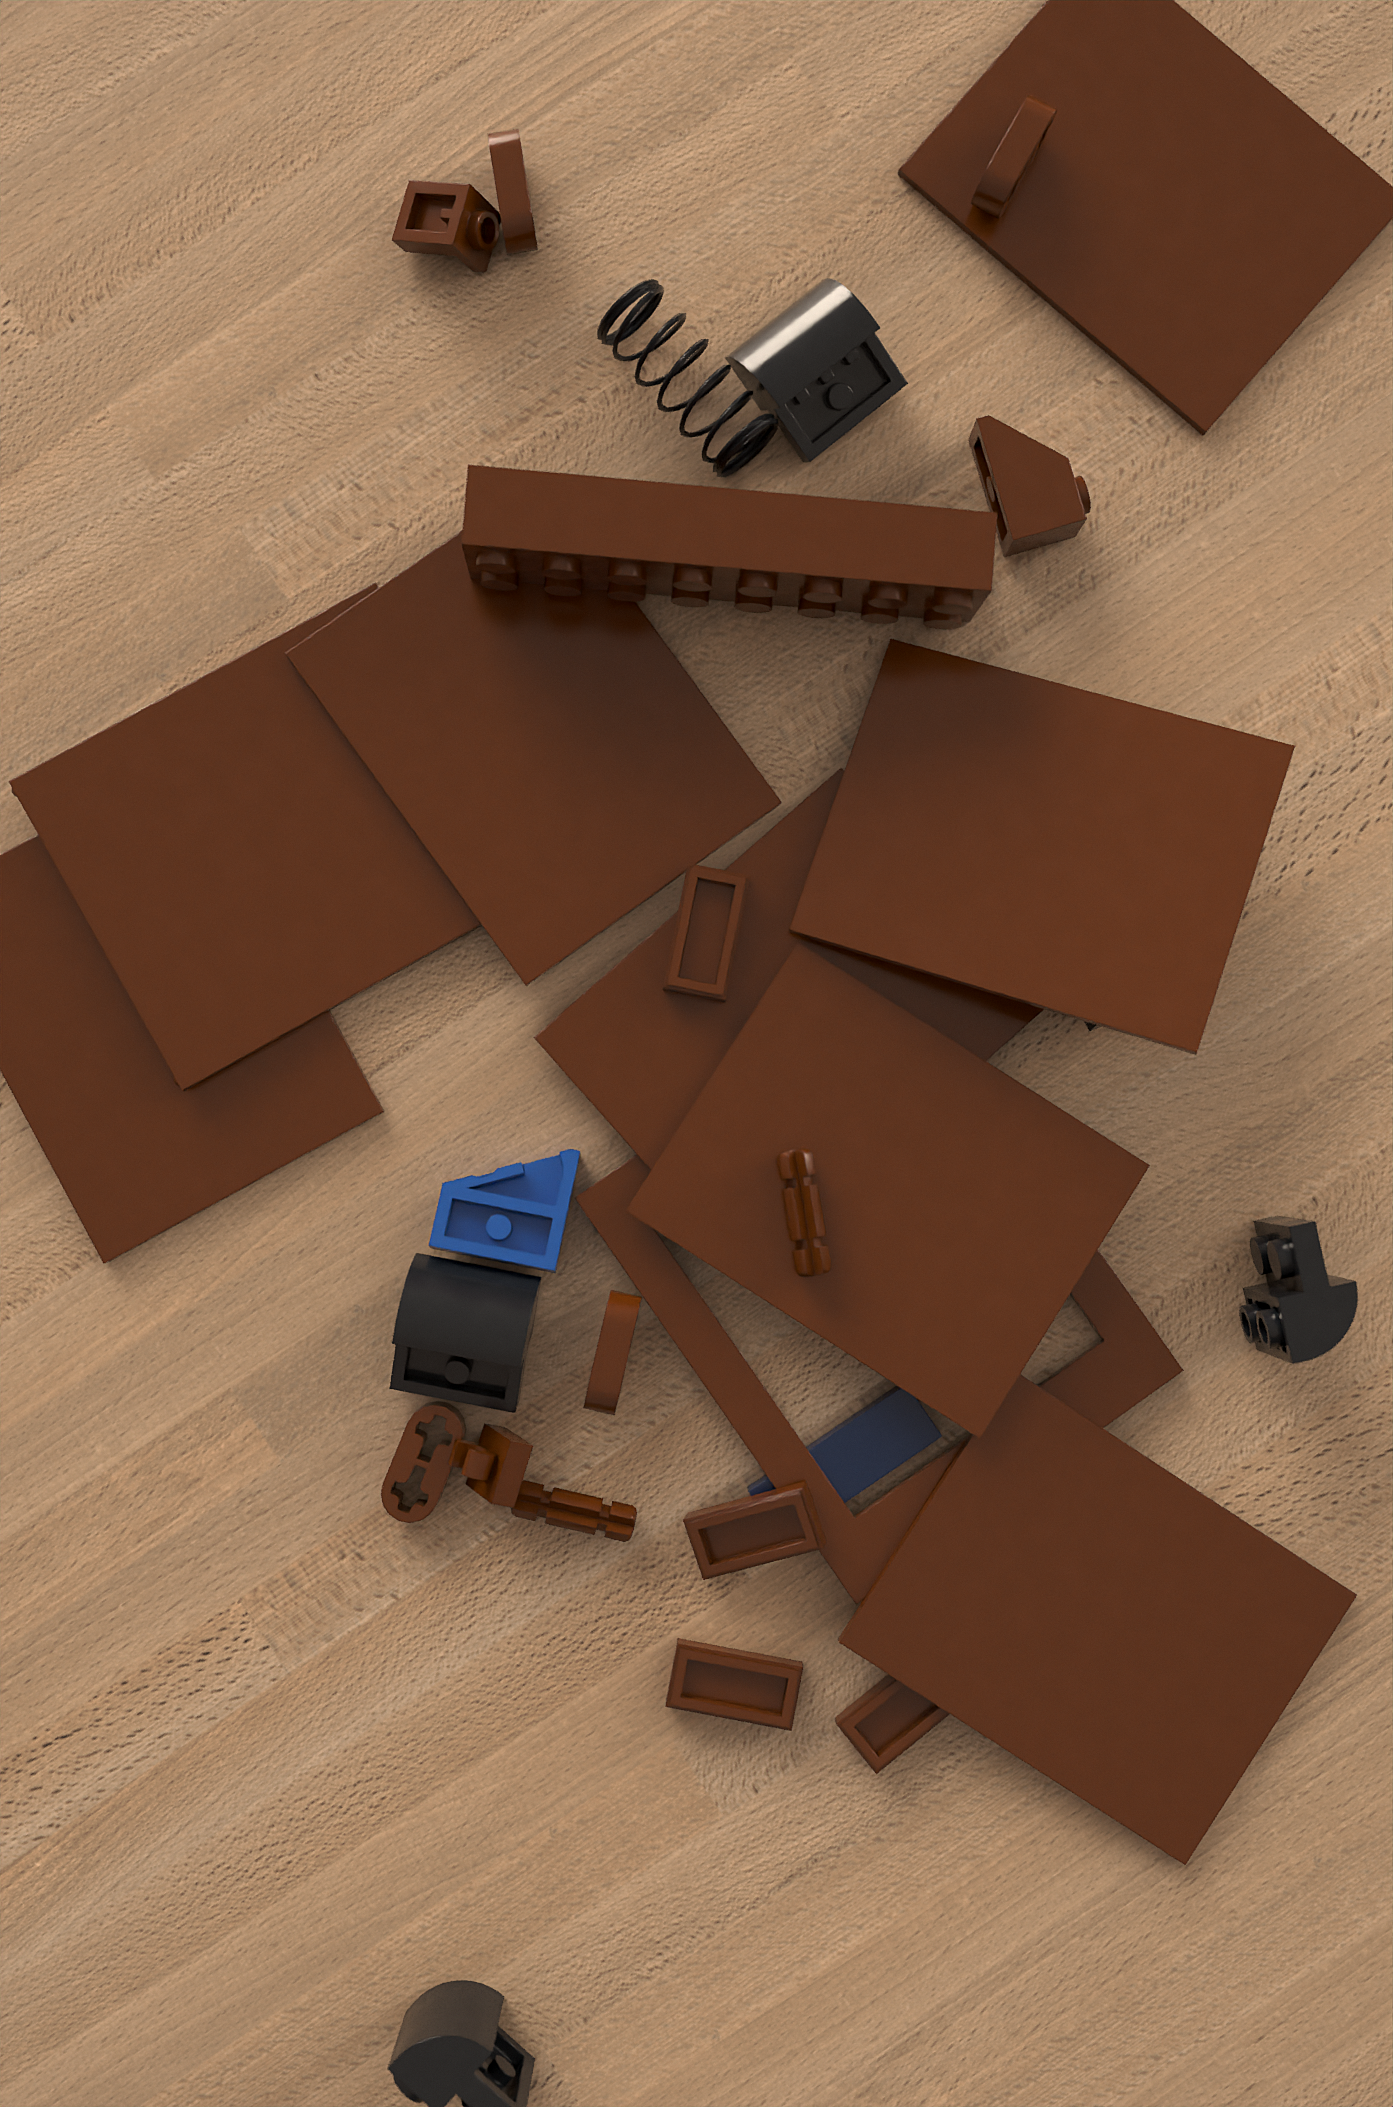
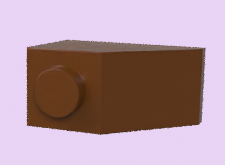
(1027, 487)

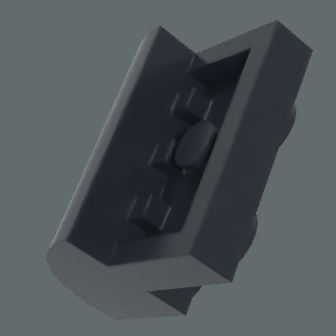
(818, 368)
(1300, 1306)
(464, 1332)
(456, 2048)

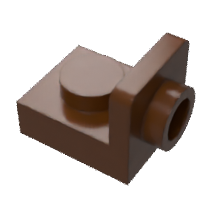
(448, 222)

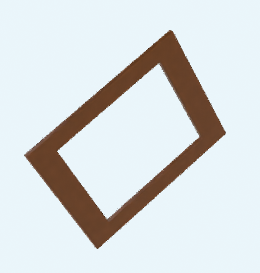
(1097, 1384)

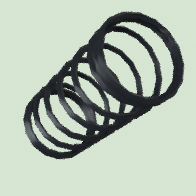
(751, 437)

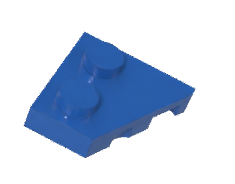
(510, 1213)

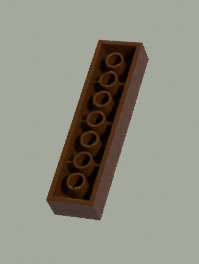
(726, 546)

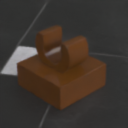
(494, 1464)

